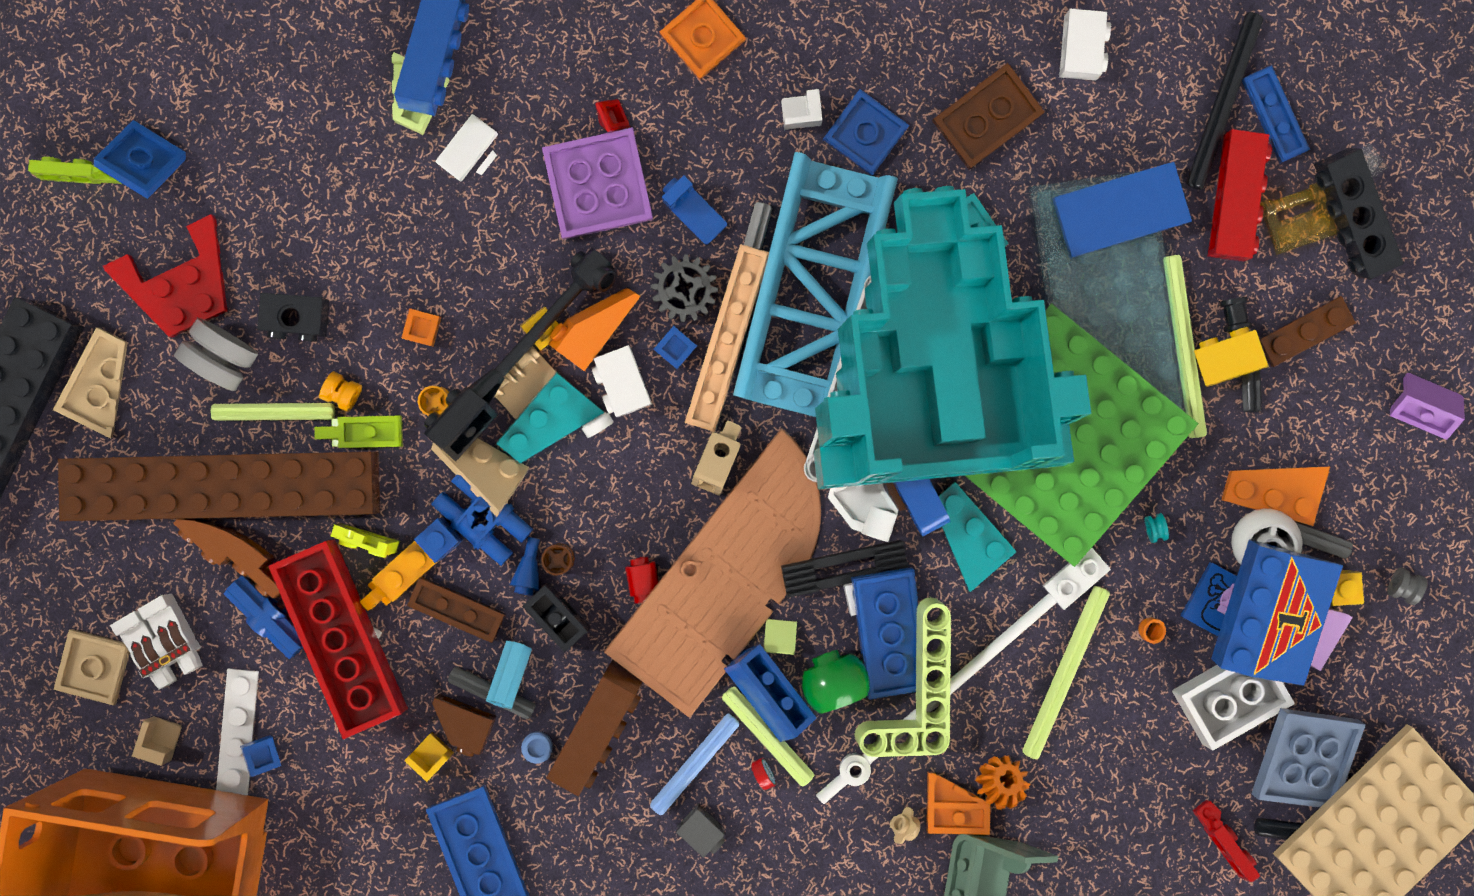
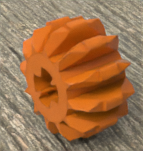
(1011, 777)

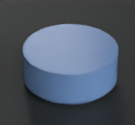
(537, 747)

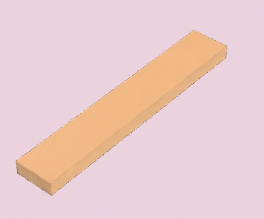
(727, 338)

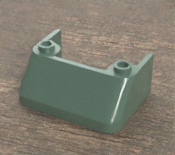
(984, 863)

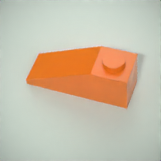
(589, 330)

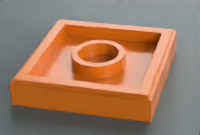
(702, 36)

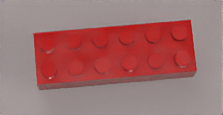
(338, 638)

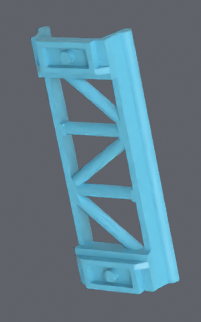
(855, 195)

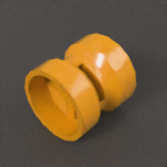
(340, 391)
(431, 398)

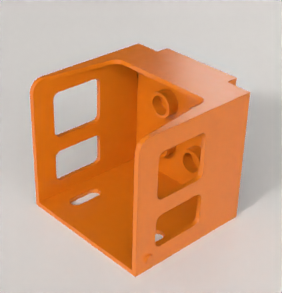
(132, 836)

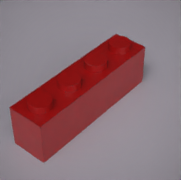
(1239, 195)

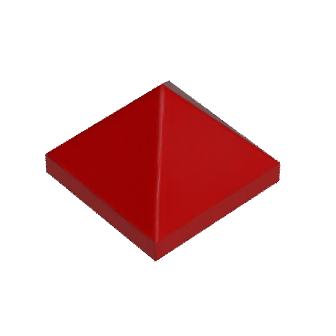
(611, 115)

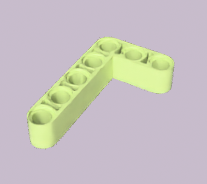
(925, 693)

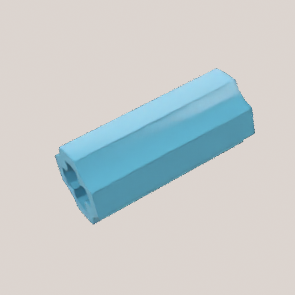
(508, 674)

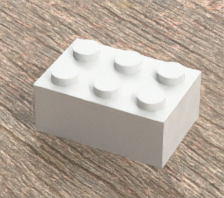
(1229, 704)

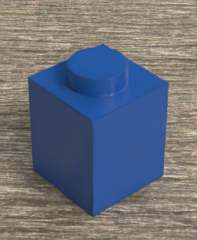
(438, 539)

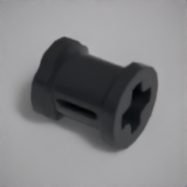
(1235, 313)

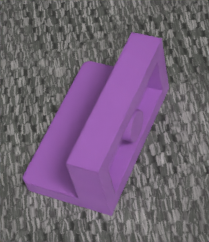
(1429, 406)

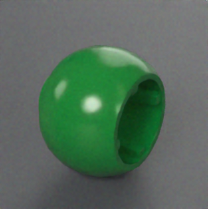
(835, 681)

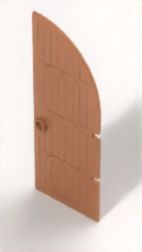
(723, 579)

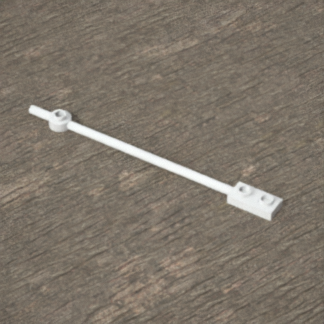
(1061, 588)

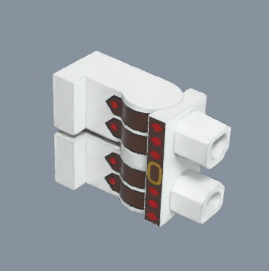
(158, 638)

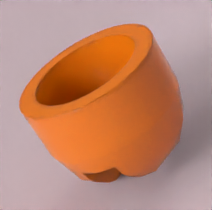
(1156, 631)

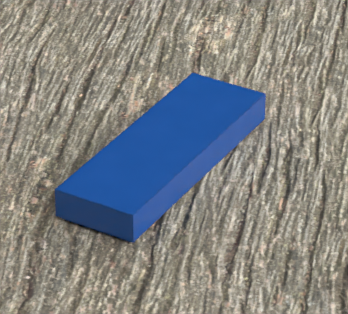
(1275, 114)

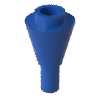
(527, 575)

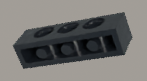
(1372, 222)

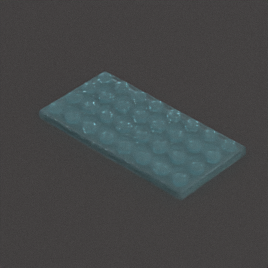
(1113, 292)

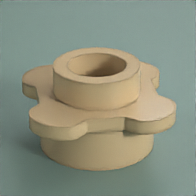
(905, 826)

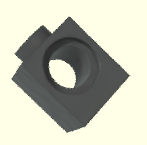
(701, 831)

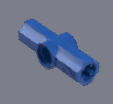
(264, 616)

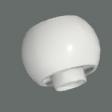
(1268, 519)

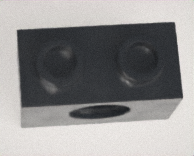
(275, 311)
(556, 617)

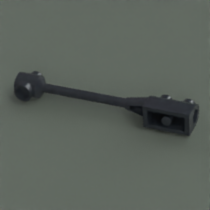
(469, 409)

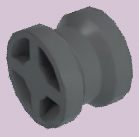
(1407, 586)

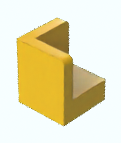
(429, 756)

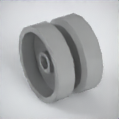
(214, 357)

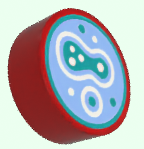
(763, 774)

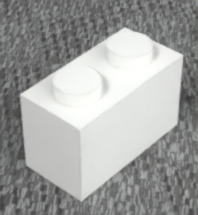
(1084, 44)
(621, 381)

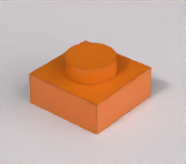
(421, 327)

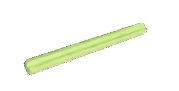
(1186, 344)
(1066, 672)

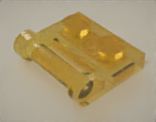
(1300, 228)

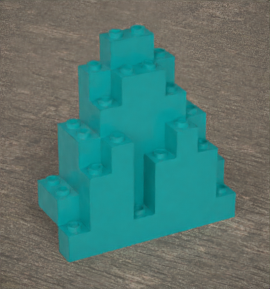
(943, 360)

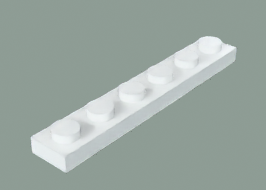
(237, 729)

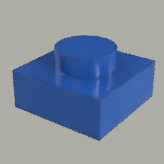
(675, 347)
(260, 756)

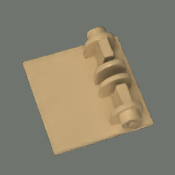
(524, 382)

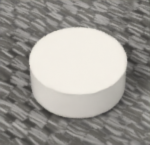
(597, 424)

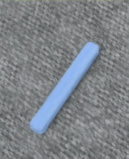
(694, 764)

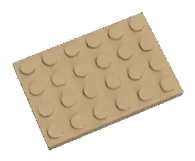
(1383, 824)

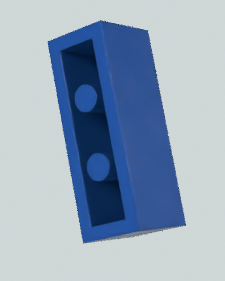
(770, 693)

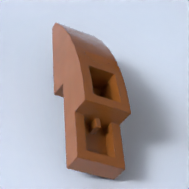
(224, 544)

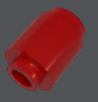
(641, 578)

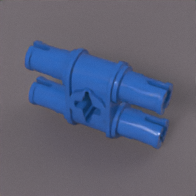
(481, 535)

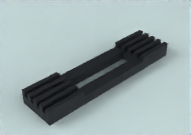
(801, 579)

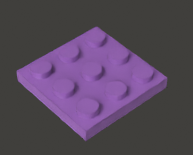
(597, 183)

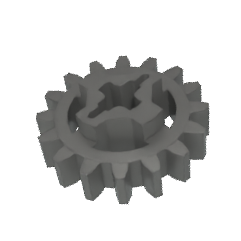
(698, 283)

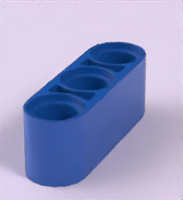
(923, 505)

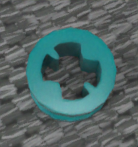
(1156, 528)

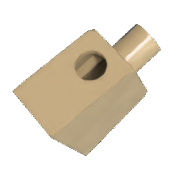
(714, 470)

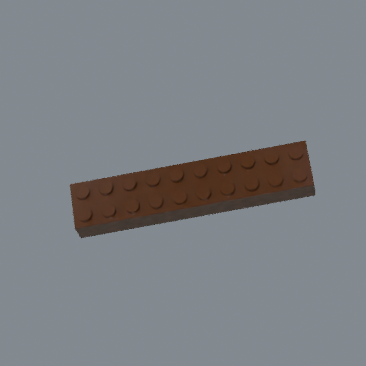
(218, 486)

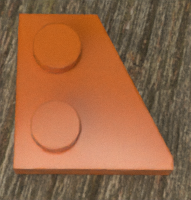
(954, 809)

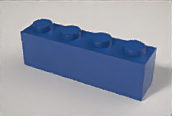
(430, 55)

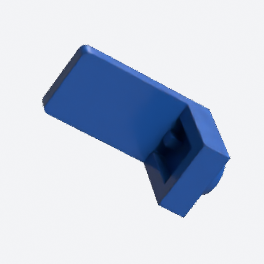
(693, 210)

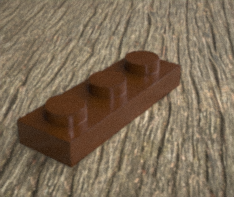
(1306, 331)
(456, 609)

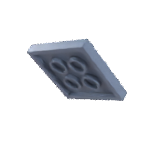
(1307, 757)

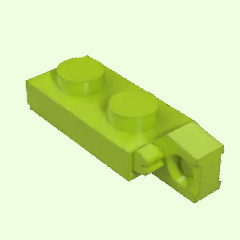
(78, 171)
(363, 432)

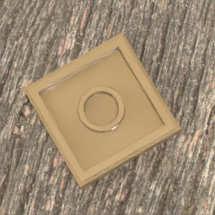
(92, 667)

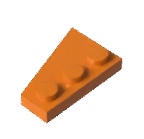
(1288, 490)

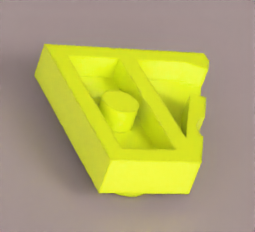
(355, 537)

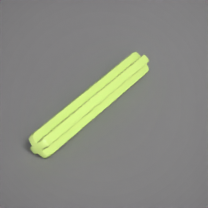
(273, 411)
(780, 750)

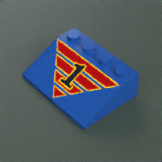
(1276, 613)

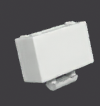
(467, 148)

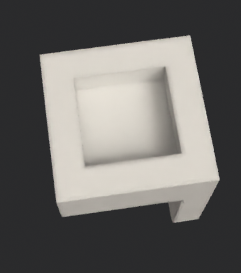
(802, 110)

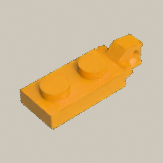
(398, 576)

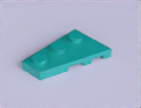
(548, 418)
(972, 538)

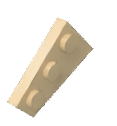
(95, 384)
(488, 472)

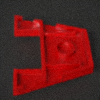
(182, 292)

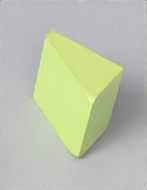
(780, 636)

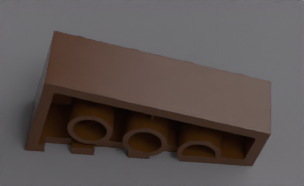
(595, 728)

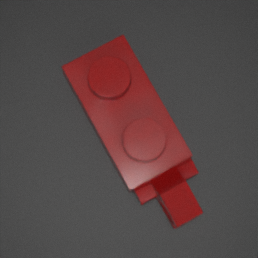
(1225, 839)

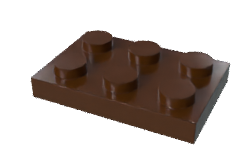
(988, 116)

